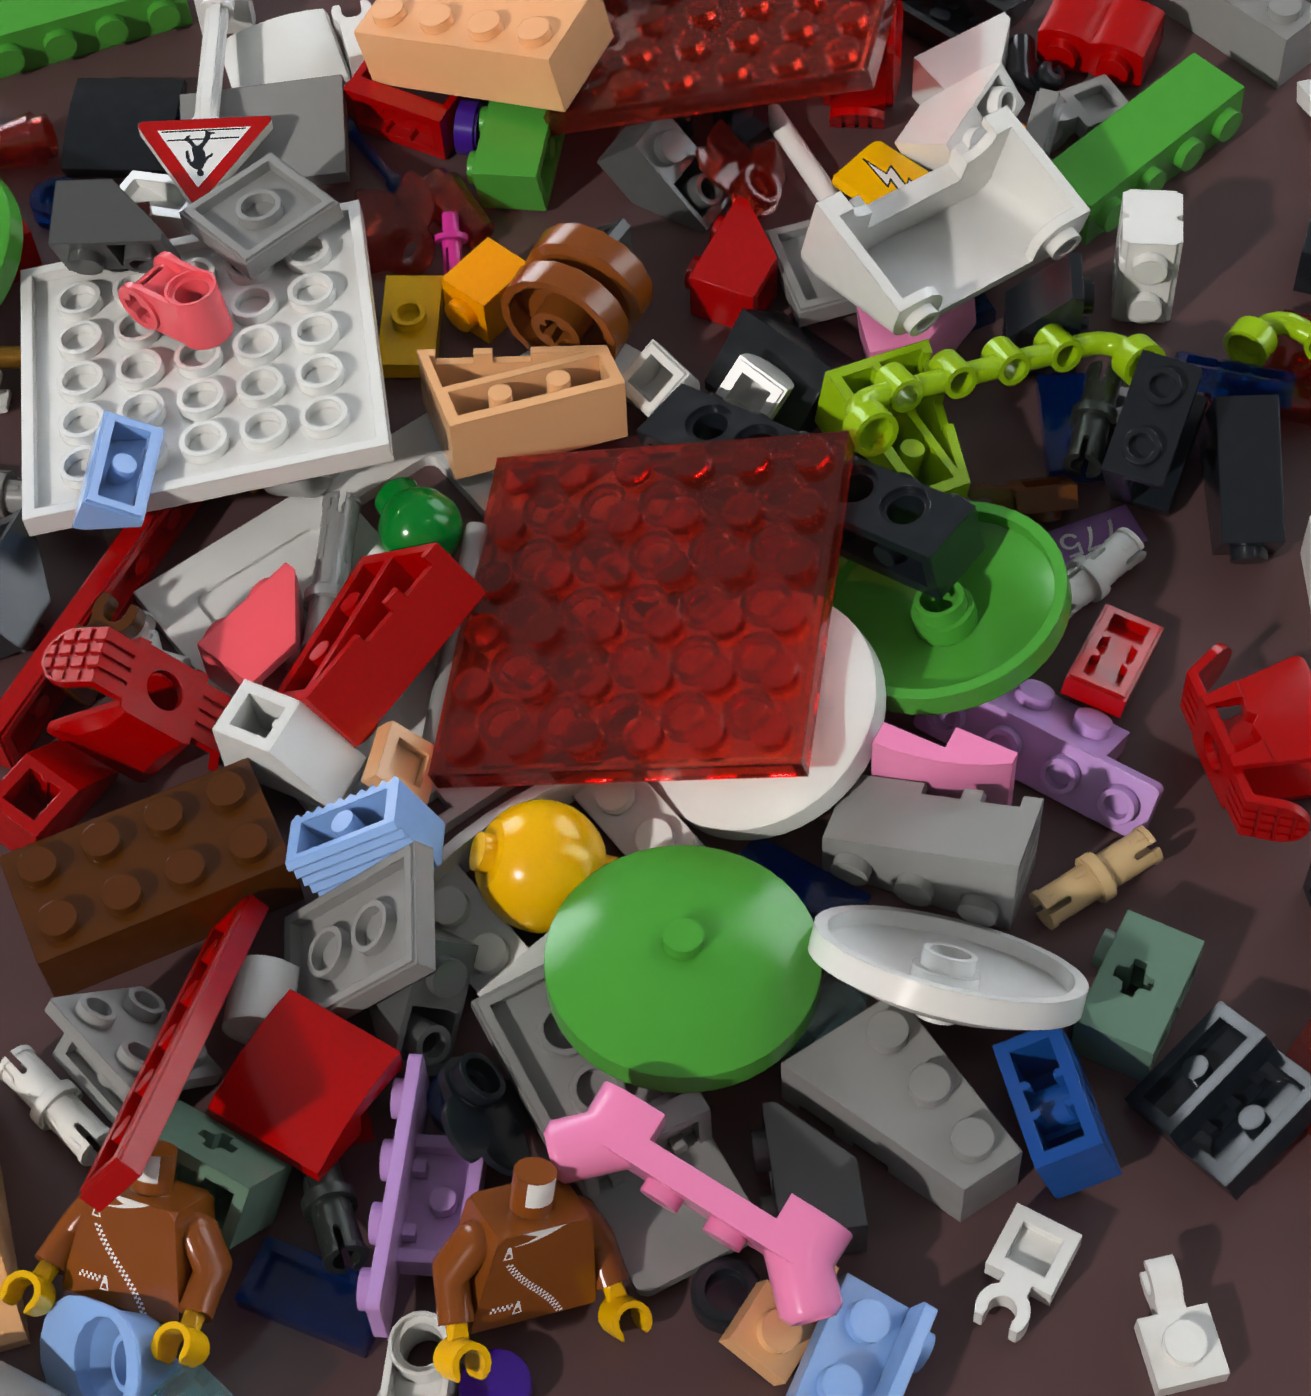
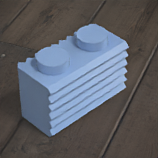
(358, 833)

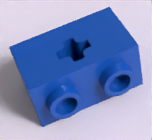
(1056, 1111)

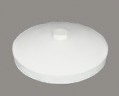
(846, 724)
(947, 968)

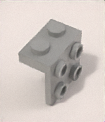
(653, 1241)

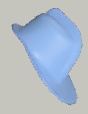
(100, 1350)

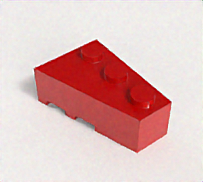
(380, 636)

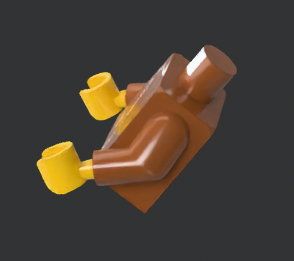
(144, 1253)
(522, 1257)

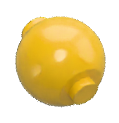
(534, 861)

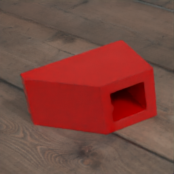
(734, 269)
(49, 792)

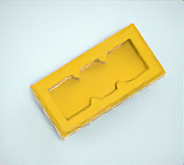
(409, 322)

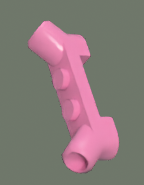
(797, 1245)

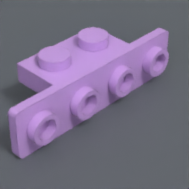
(1060, 753)
(420, 1202)

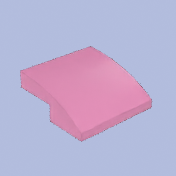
(946, 770)

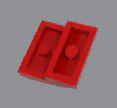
(304, 1084)

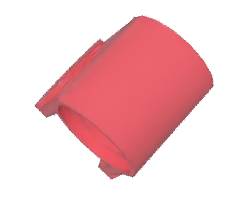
(179, 303)

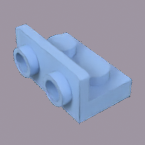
(866, 1346)

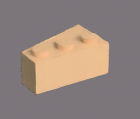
(522, 403)

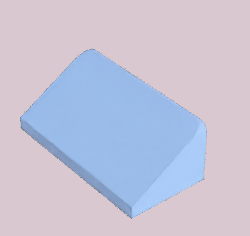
(118, 474)

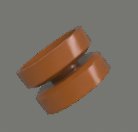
(577, 291)

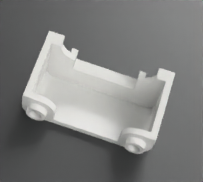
(947, 231)

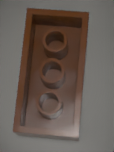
(148, 877)

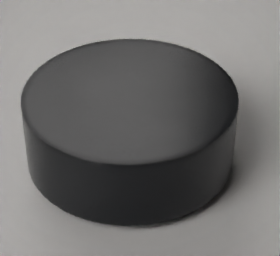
(721, 1290)

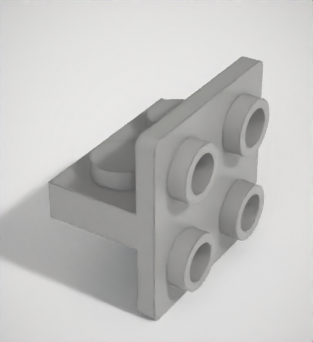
(109, 1040)

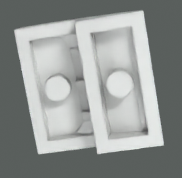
(285, 50)

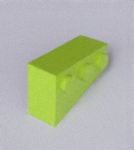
(925, 439)

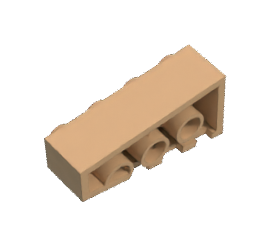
(486, 48)

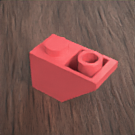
(258, 637)

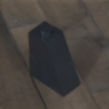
(1243, 476)

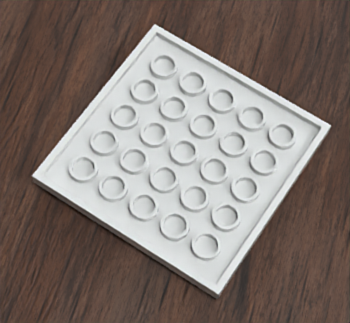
(270, 406)

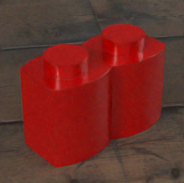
(1102, 38)

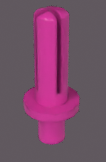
(451, 240)

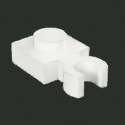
(1028, 1262)

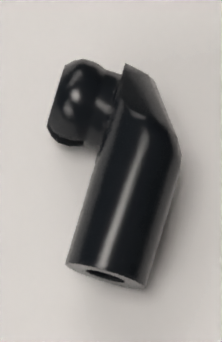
(1026, 72)

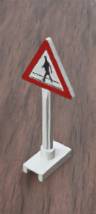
(208, 148)

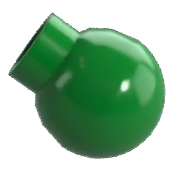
(417, 517)

